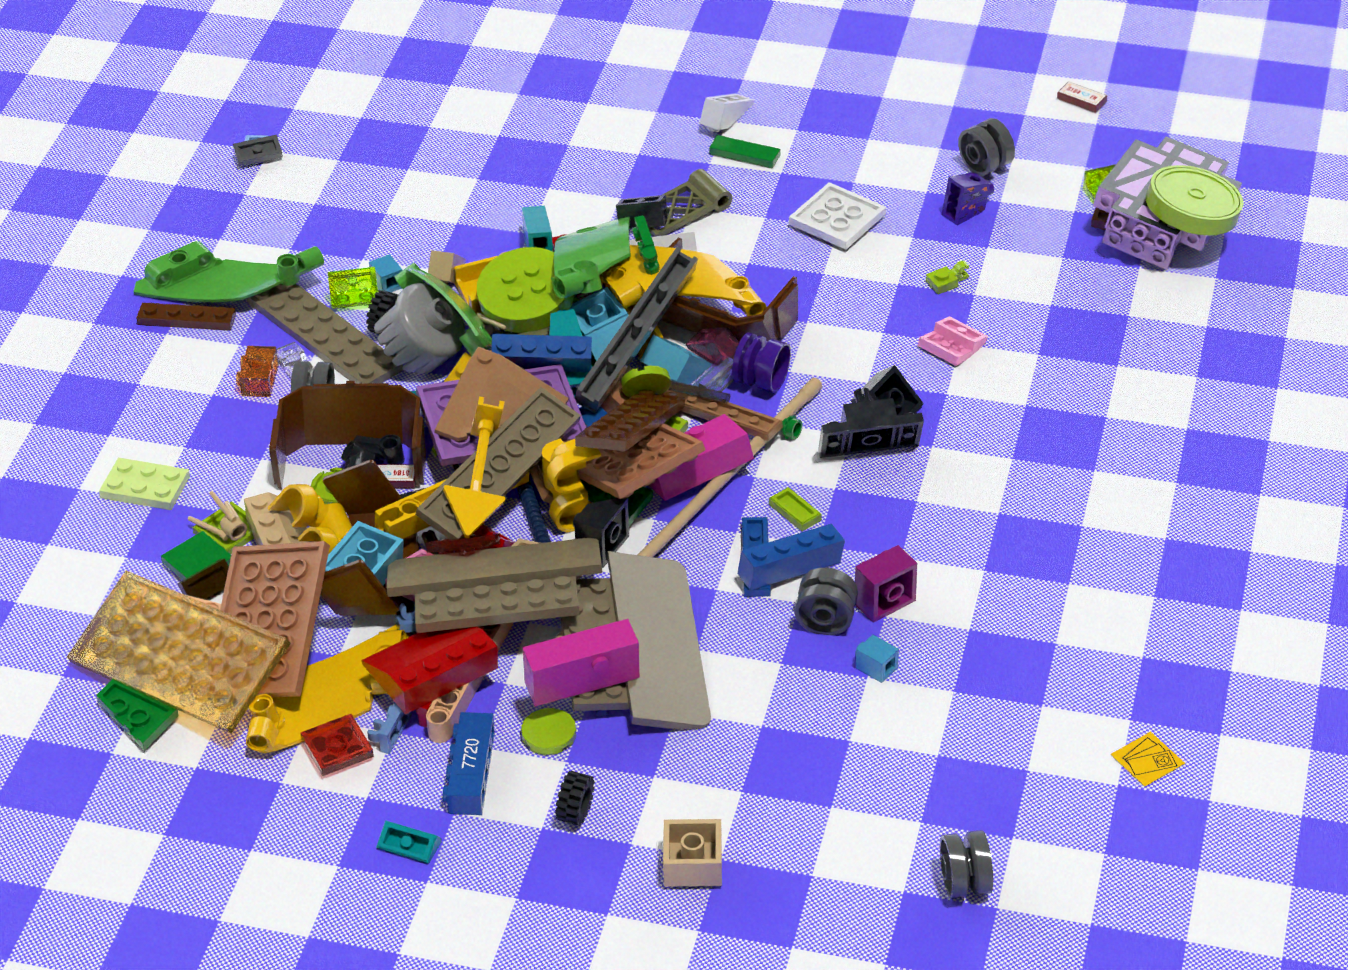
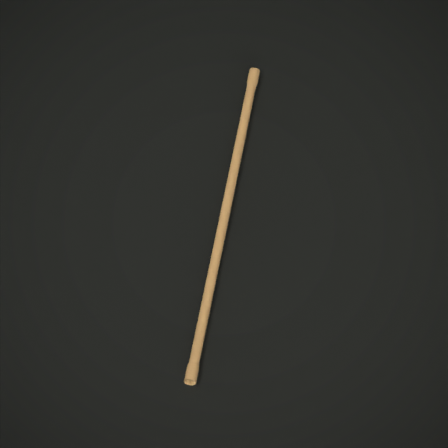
(804, 395)

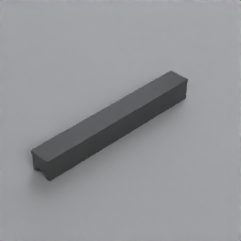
(635, 330)

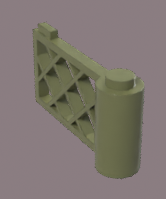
(704, 191)

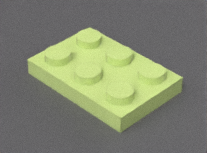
(144, 483)

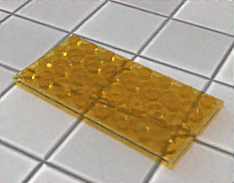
(179, 651)

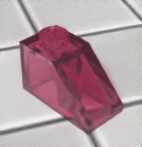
(714, 344)

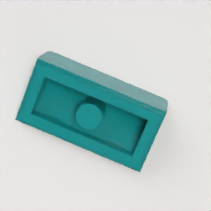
(408, 842)

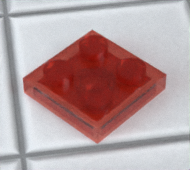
(464, 545)
(336, 744)

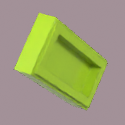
(795, 509)

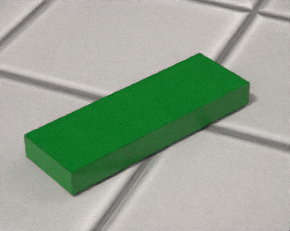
(744, 151)

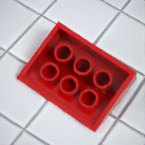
(432, 664)

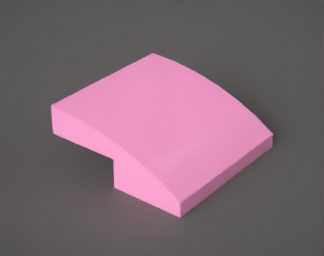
(952, 341)

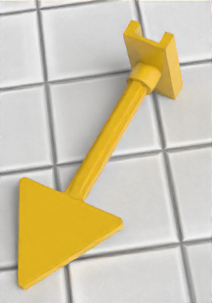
(471, 505)

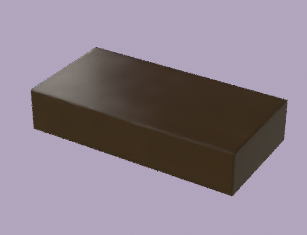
(206, 581)

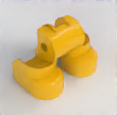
(561, 478)
(307, 508)

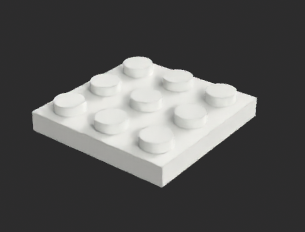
(837, 215)

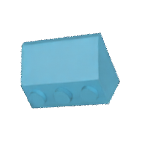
(367, 544)

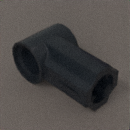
(387, 448)
(355, 454)

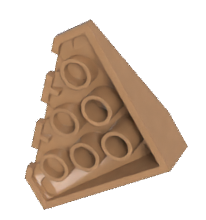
(495, 380)

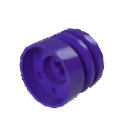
(761, 362)

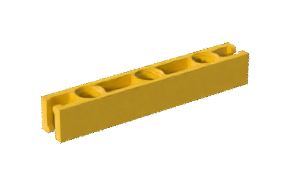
(400, 516)

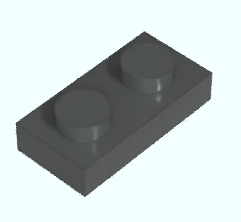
(257, 150)

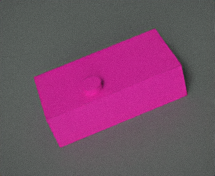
(725, 449)
(581, 662)

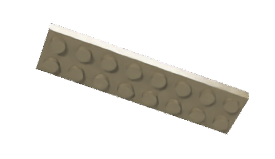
(325, 334)
(509, 457)

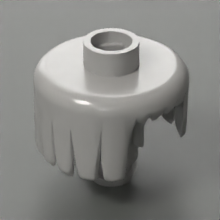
(420, 329)

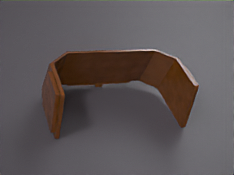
(771, 323)
(341, 412)
(354, 587)

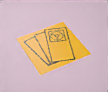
(1147, 758)

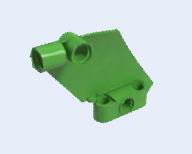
(587, 254)
(198, 276)
(476, 335)

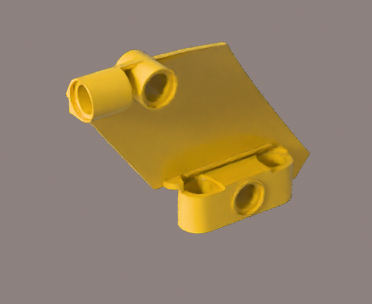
(710, 280)
(328, 692)

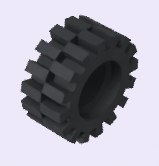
(380, 305)
(575, 798)

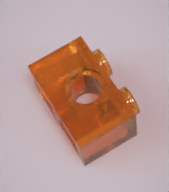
(258, 371)

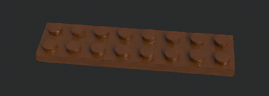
(630, 421)

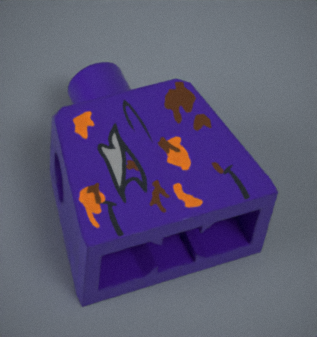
(965, 197)

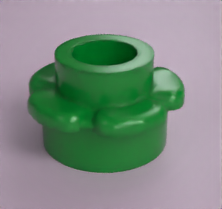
(791, 427)

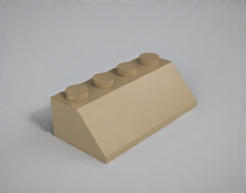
(270, 526)

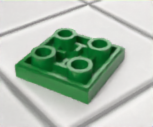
(194, 555)

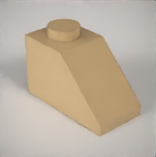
(442, 265)

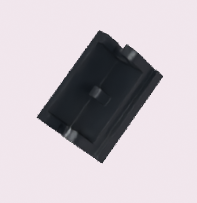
(651, 207)

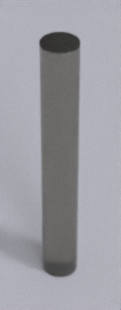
(699, 392)

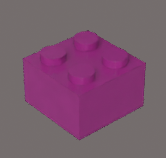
(886, 583)

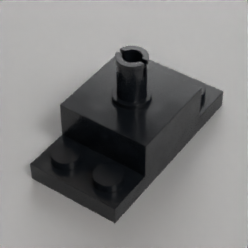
(869, 428)

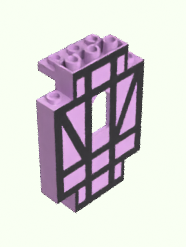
(1123, 195)

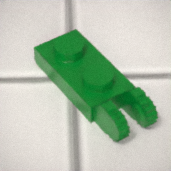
(646, 245)

